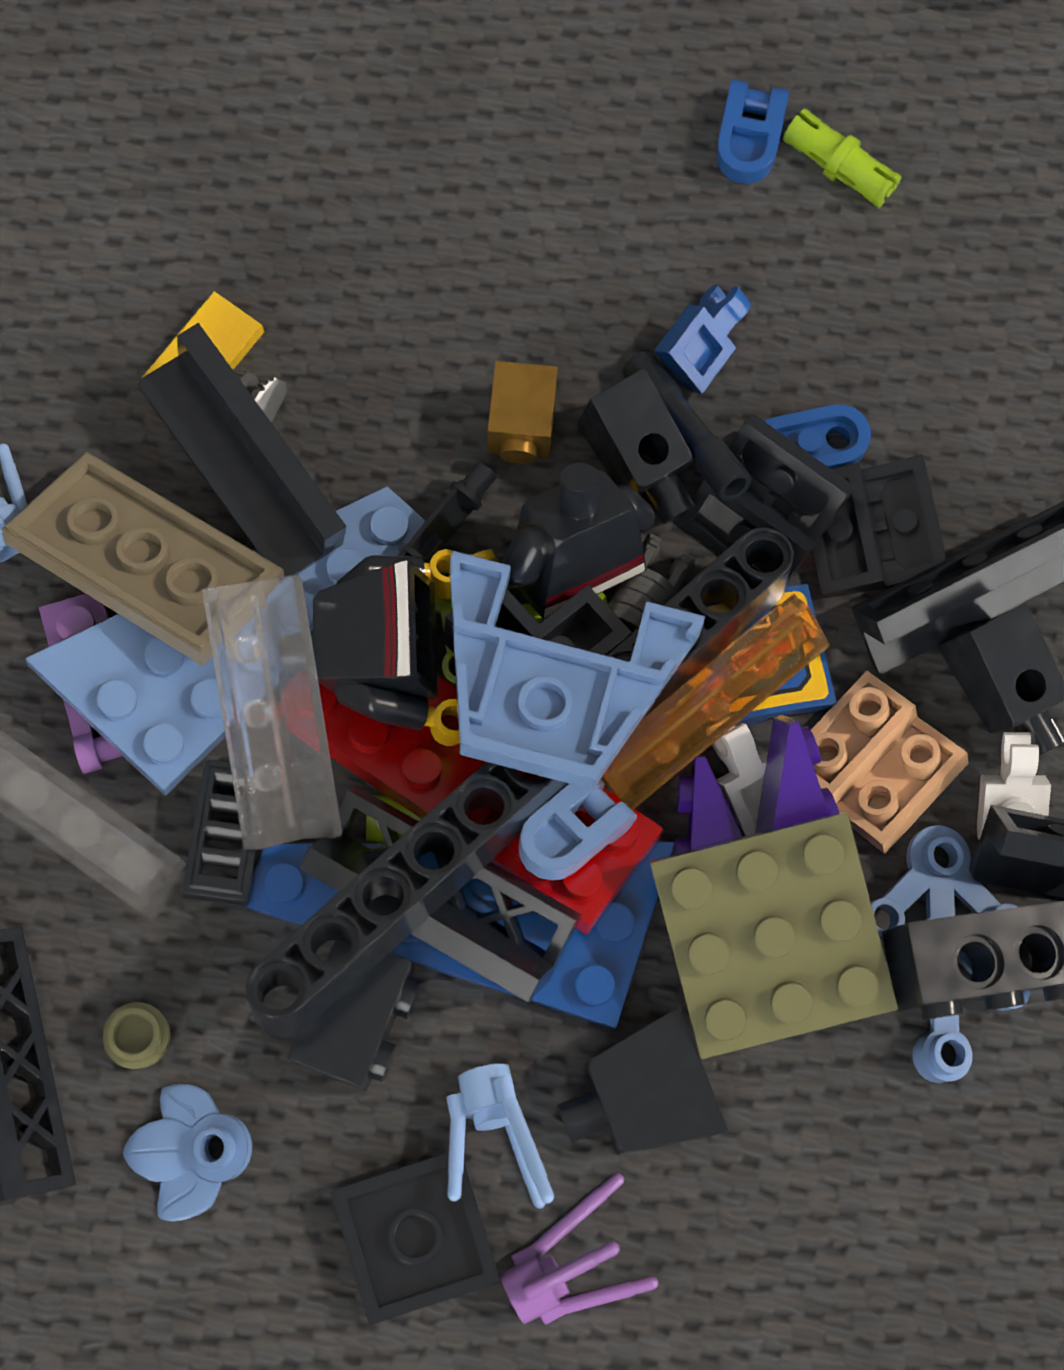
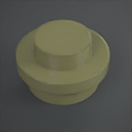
(136, 1035)

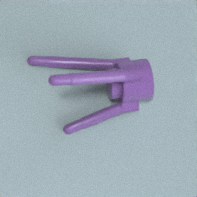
(538, 1285)

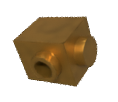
(522, 411)

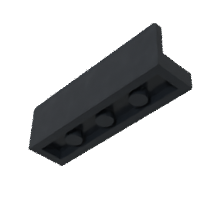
(242, 455)
(963, 590)

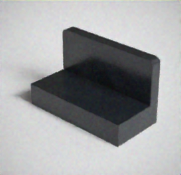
(1021, 851)

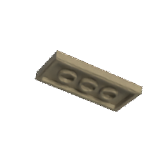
(133, 552)

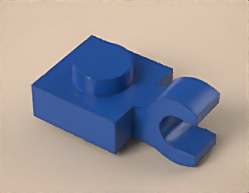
(699, 340)

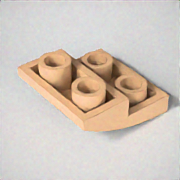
(882, 760)

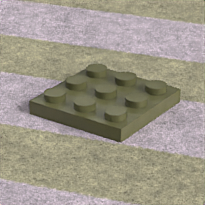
(773, 935)

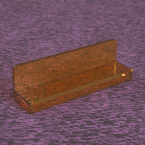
(715, 700)

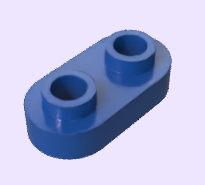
(812, 426)

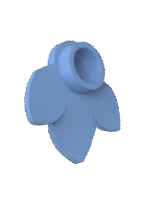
(179, 1155)

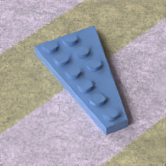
(165, 706)

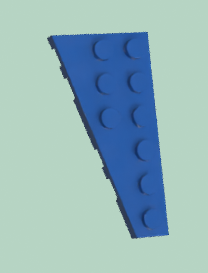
(592, 970)

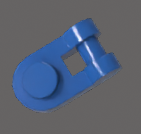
(748, 145)

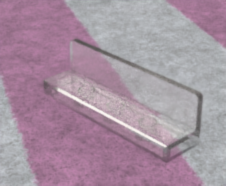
(272, 711)

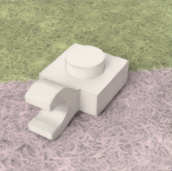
(744, 782)
(1017, 784)

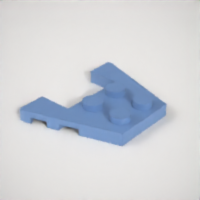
(544, 701)

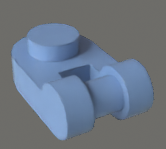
(558, 843)

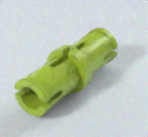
(841, 157)

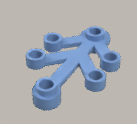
(940, 888)

